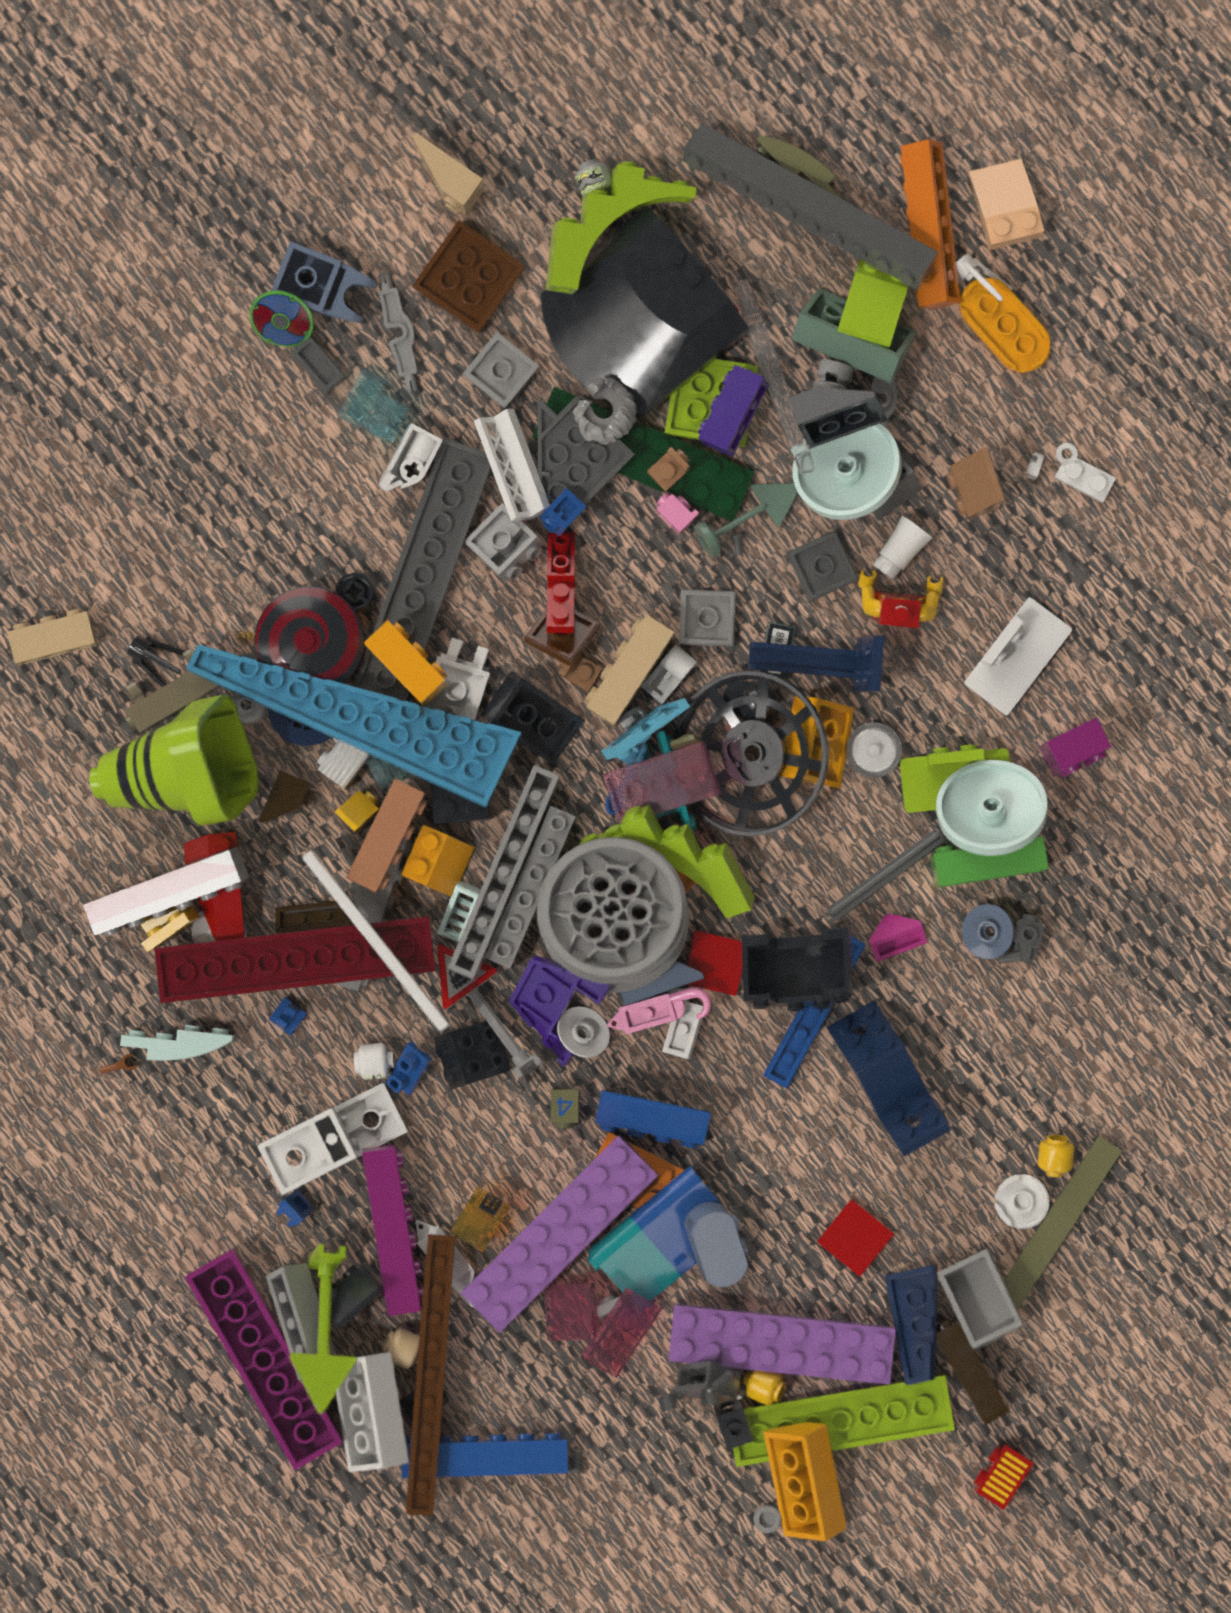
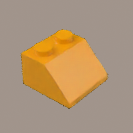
(437, 860)

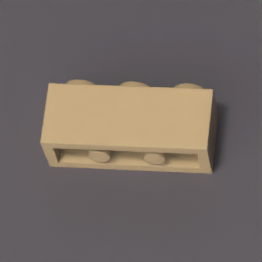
(52, 637)

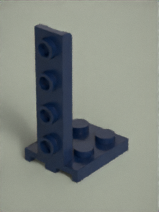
(862, 664)

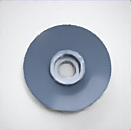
(976, 933)

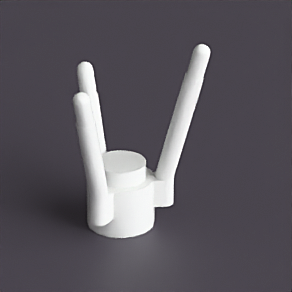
(970, 269)

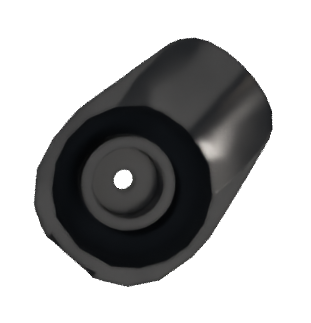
(748, 711)

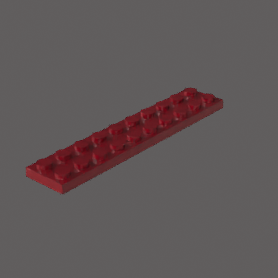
(290, 960)

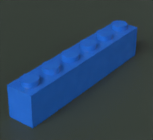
(499, 1455)

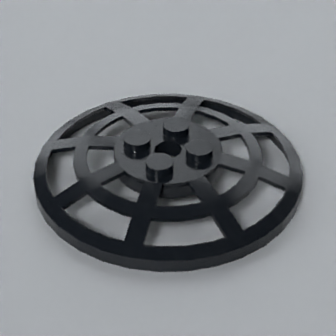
(771, 747)

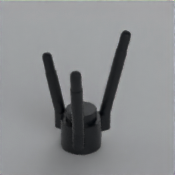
(143, 650)

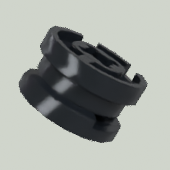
(356, 591)

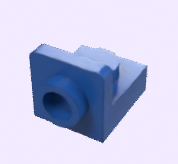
(562, 512)

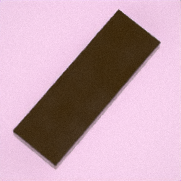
(310, 917)

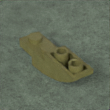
(796, 161)

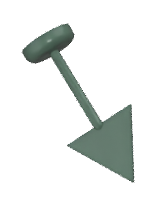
(774, 499)

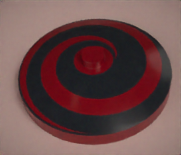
(311, 634)

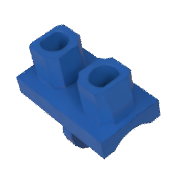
(409, 1069)

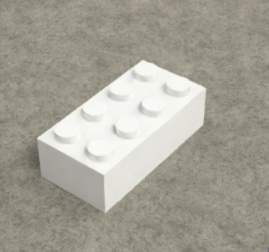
(371, 1415)

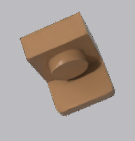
(669, 468)
(581, 673)

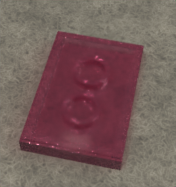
(621, 1332)

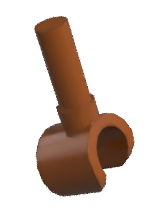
(117, 1066)

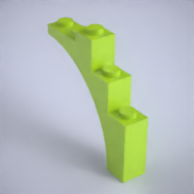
(628, 192)
(711, 869)

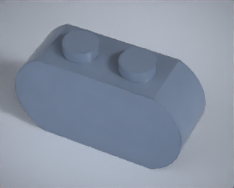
(716, 1243)

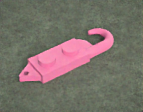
(658, 1010)

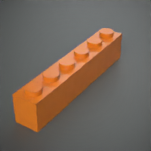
(931, 219)

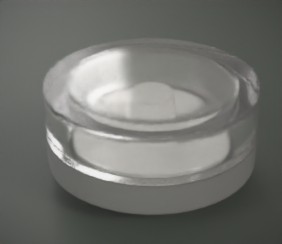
(873, 750)

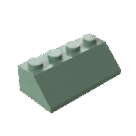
(818, 330)

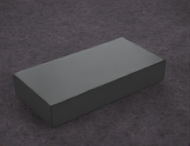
(318, 365)

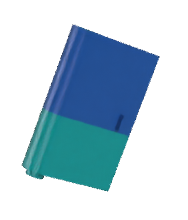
(652, 1243)

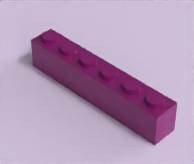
(391, 1229)

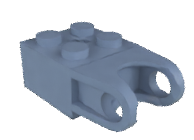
(329, 285)

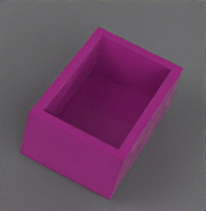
(1082, 744)

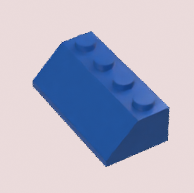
(653, 1118)

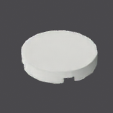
(1013, 1202)

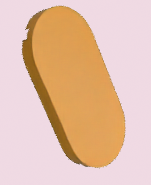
(1005, 326)

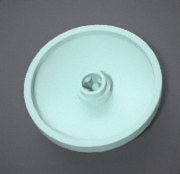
(851, 474)
(991, 807)

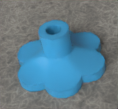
(637, 755)

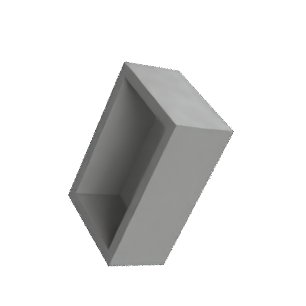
(981, 1299)

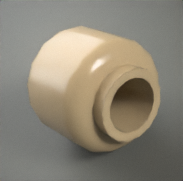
(403, 1347)

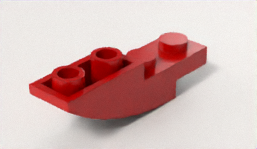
(560, 583)

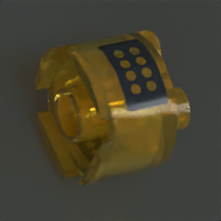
(480, 1219)

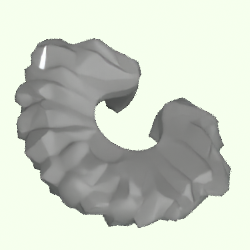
(618, 423)

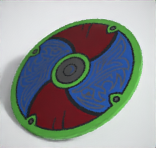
(281, 318)

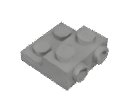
(504, 544)

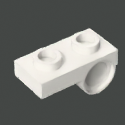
(669, 674)

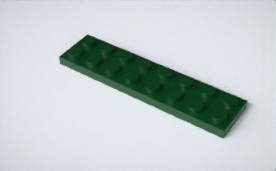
(708, 485)

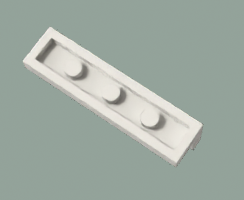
(516, 465)

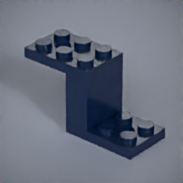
(889, 1078)

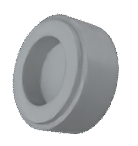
(767, 1518)

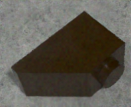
(286, 797)

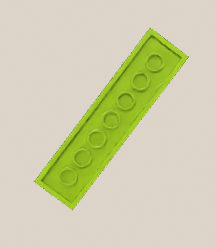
(855, 1416)

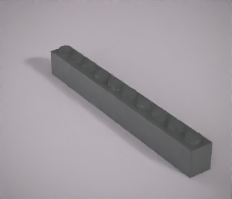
(809, 206)

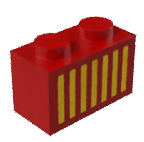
(1002, 1475)

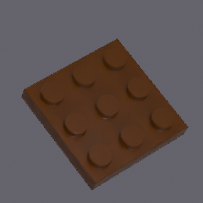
(468, 276)

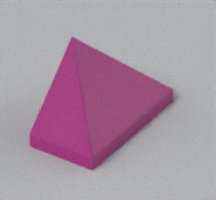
(896, 935)

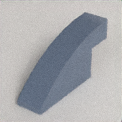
(675, 977)

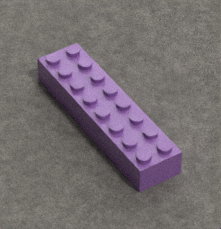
(559, 1233)
(782, 1343)

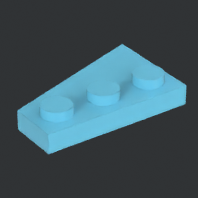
(644, 728)

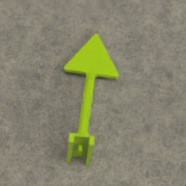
(323, 1372)

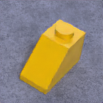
(358, 810)

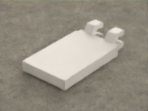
(464, 680)

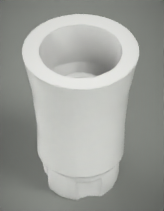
(901, 548)

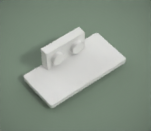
(1018, 656)

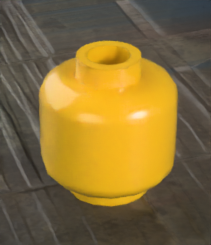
(1056, 1155)
(764, 1386)

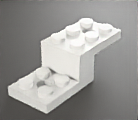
(332, 1138)

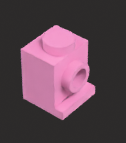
(676, 512)

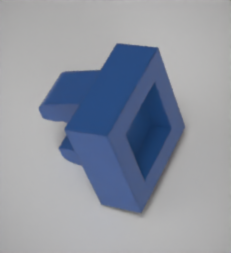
(288, 1016)
(295, 1207)

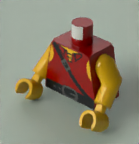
(897, 607)

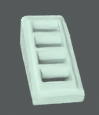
(468, 890)

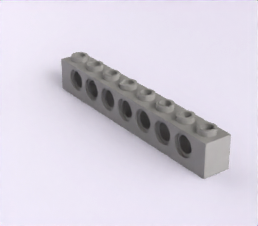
(504, 873)

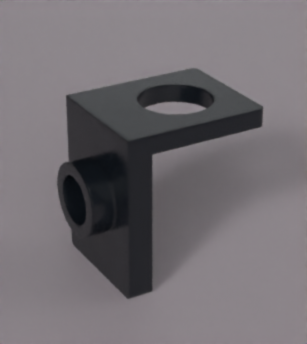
(733, 1423)

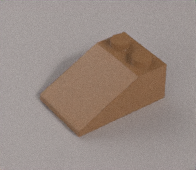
(975, 485)

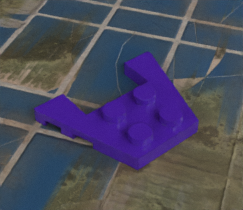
(544, 997)

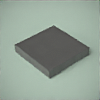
(822, 566)

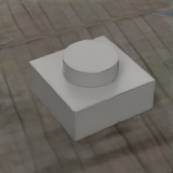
(606, 1306)

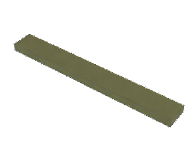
(1060, 1219)

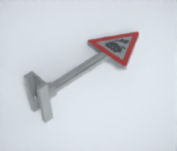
(456, 987)

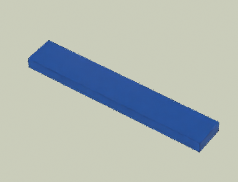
(801, 1035)

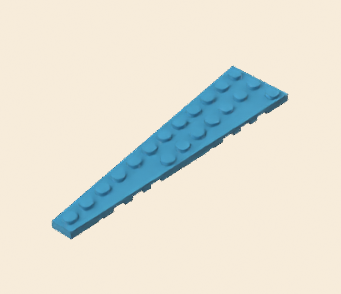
(423, 741)

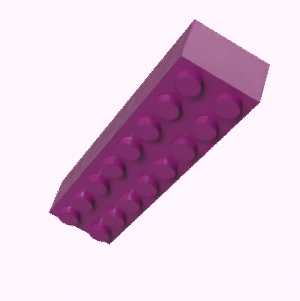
(262, 1357)

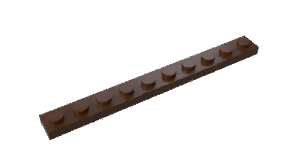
(430, 1375)

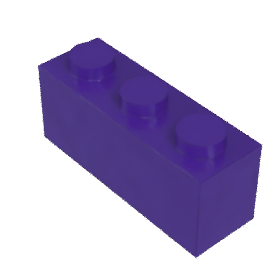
(733, 410)

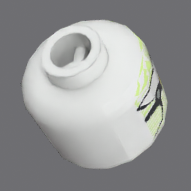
(373, 1061)

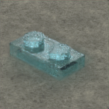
(362, 398)

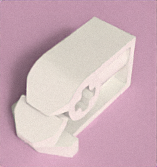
(414, 448)

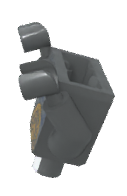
(706, 1382)

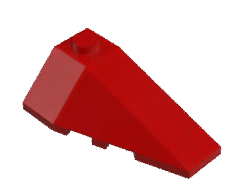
(225, 911)

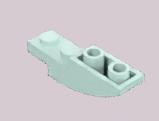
(188, 1044)

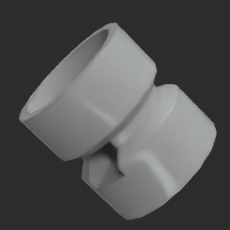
(835, 370)

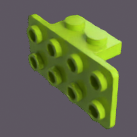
(926, 774)

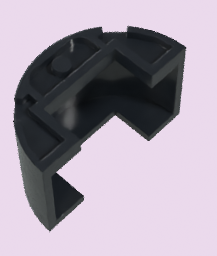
(797, 970)

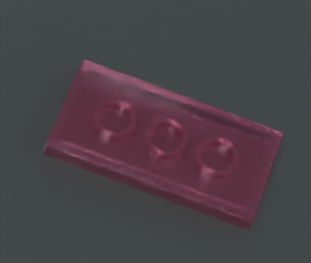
(663, 781)

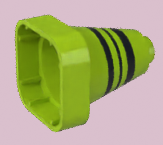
(187, 765)

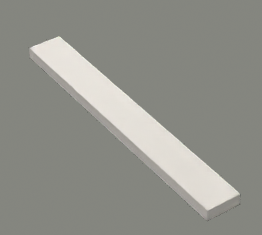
(376, 941)

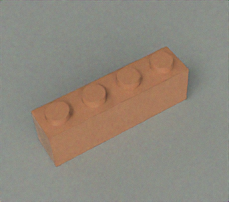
(386, 835)

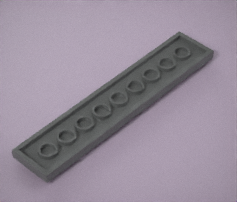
(429, 556)

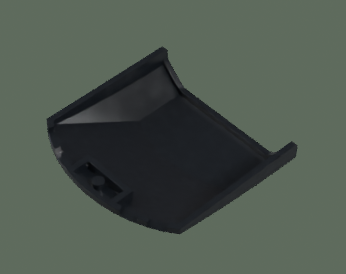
(641, 314)

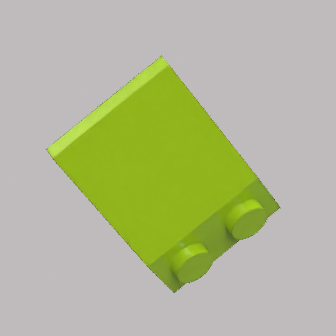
(872, 305)

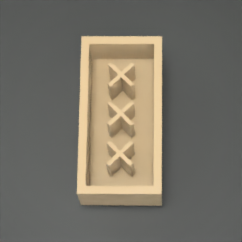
(630, 670)

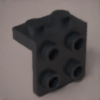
(471, 1054)

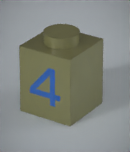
(564, 1107)

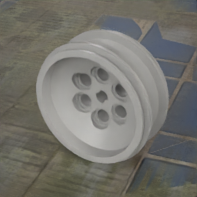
(652, 941)

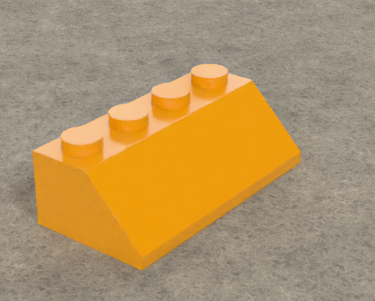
(805, 1481)

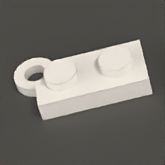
(1082, 475)
(684, 1031)

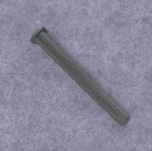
(887, 874)

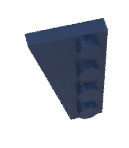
(914, 1318)

